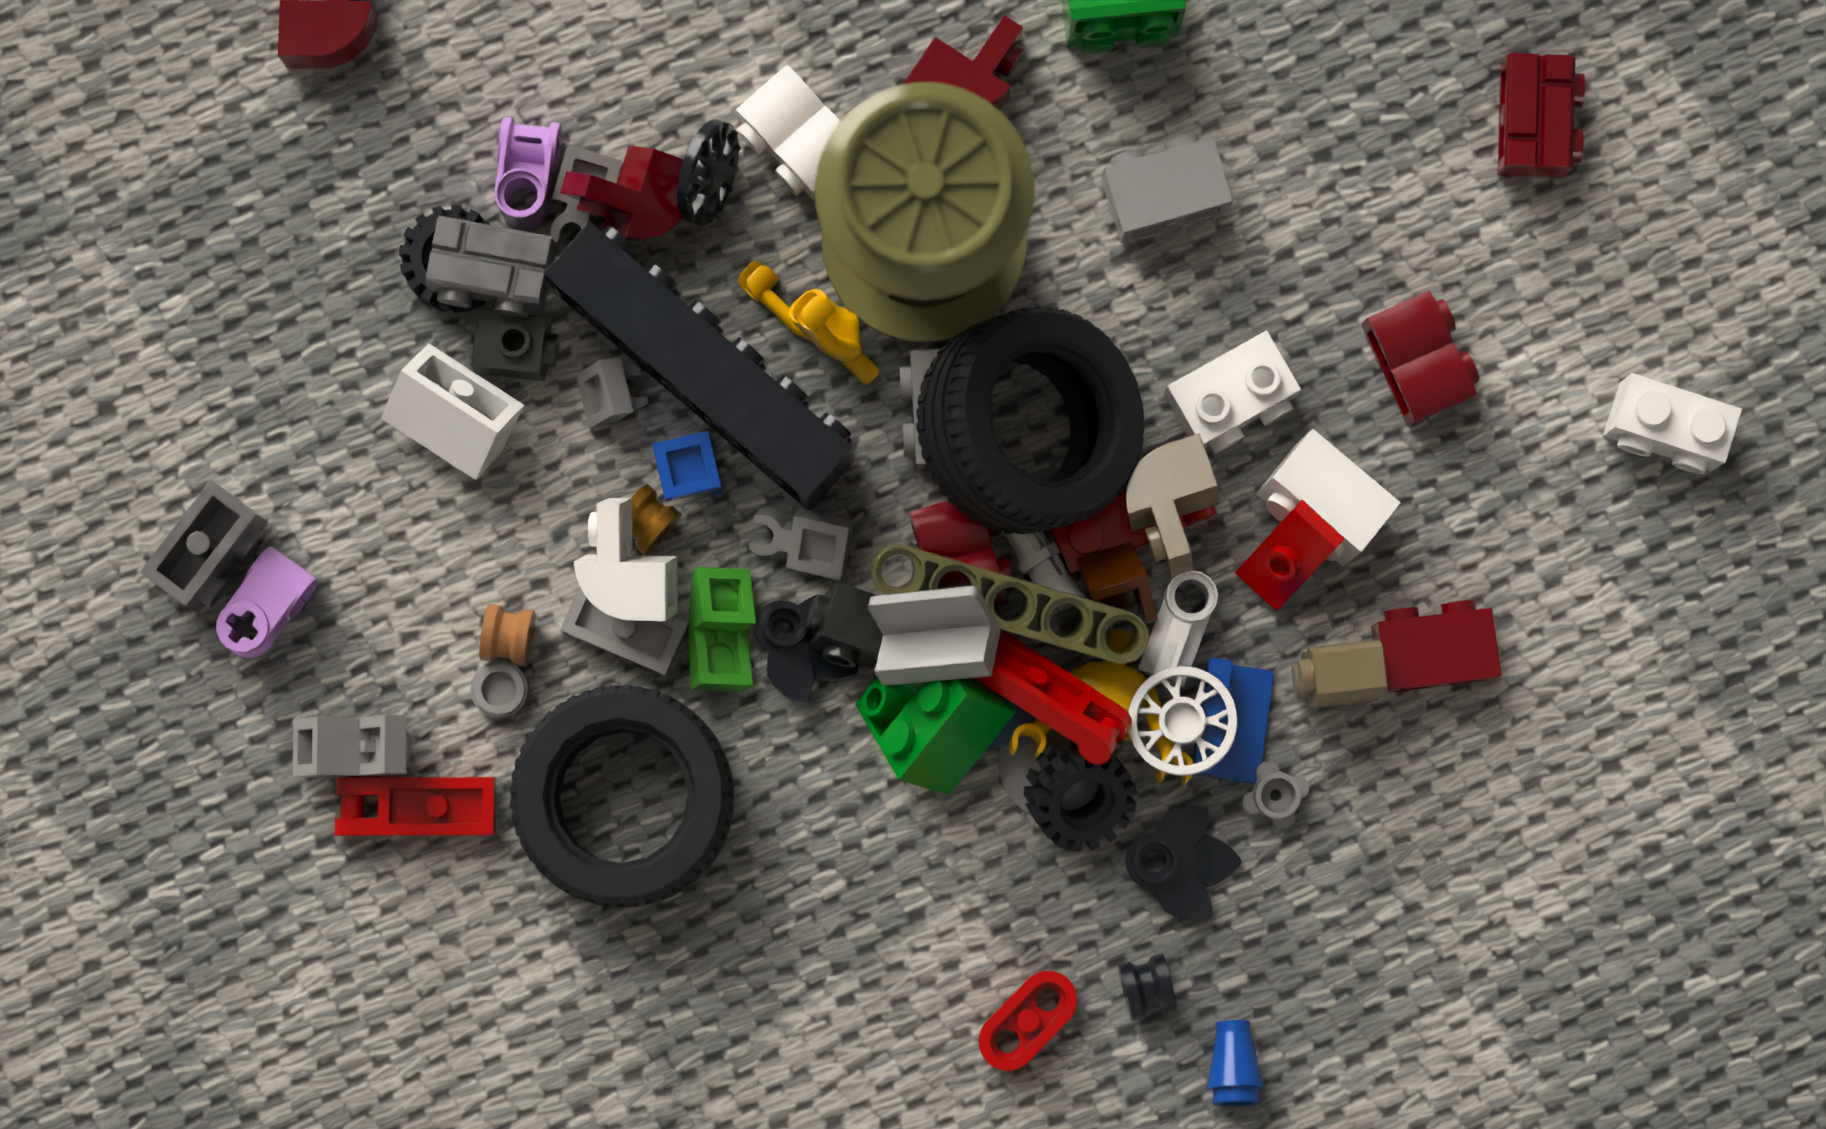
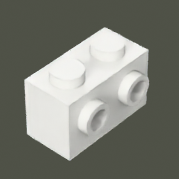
(1234, 392)
(452, 417)
(1671, 423)
(1334, 489)

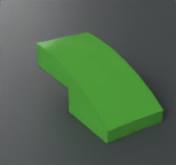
(718, 627)

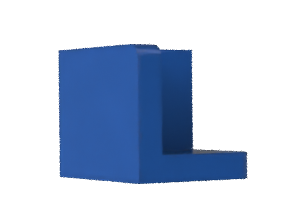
(688, 466)

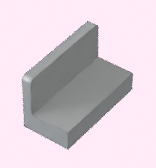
(934, 635)

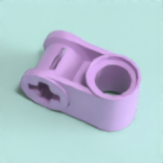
(527, 161)
(272, 595)

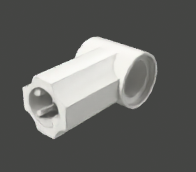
(1177, 633)

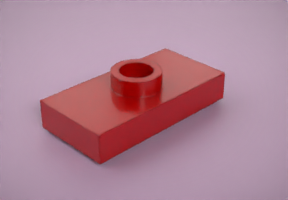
(1289, 555)

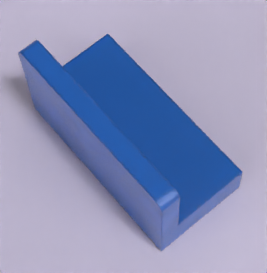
(1252, 696)

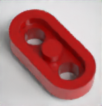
(1027, 1020)

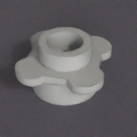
(1291, 789)

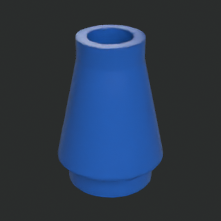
(1234, 1066)

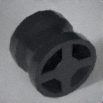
(1147, 986)

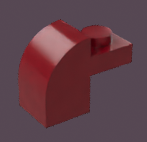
(324, 32)
(998, 55)
(641, 201)

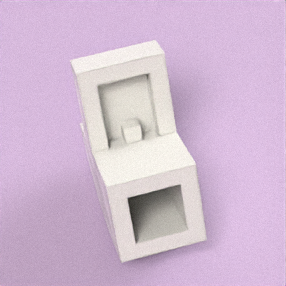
(623, 582)

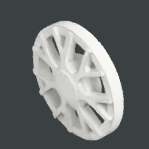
(1183, 720)

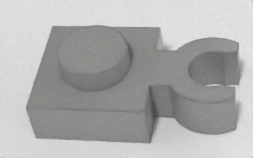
(585, 162)
(813, 541)

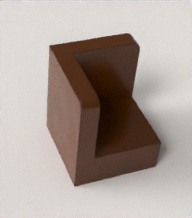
(1118, 579)

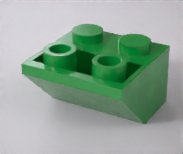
(1101, 22)
(934, 727)

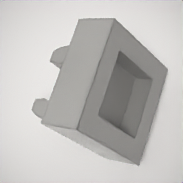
(606, 391)

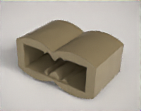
(1340, 674)

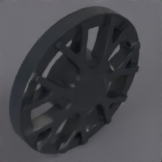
(708, 172)

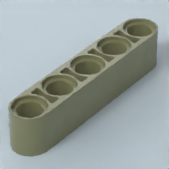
(1037, 604)

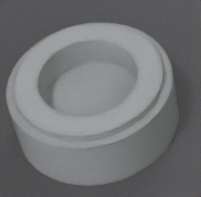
(499, 689)

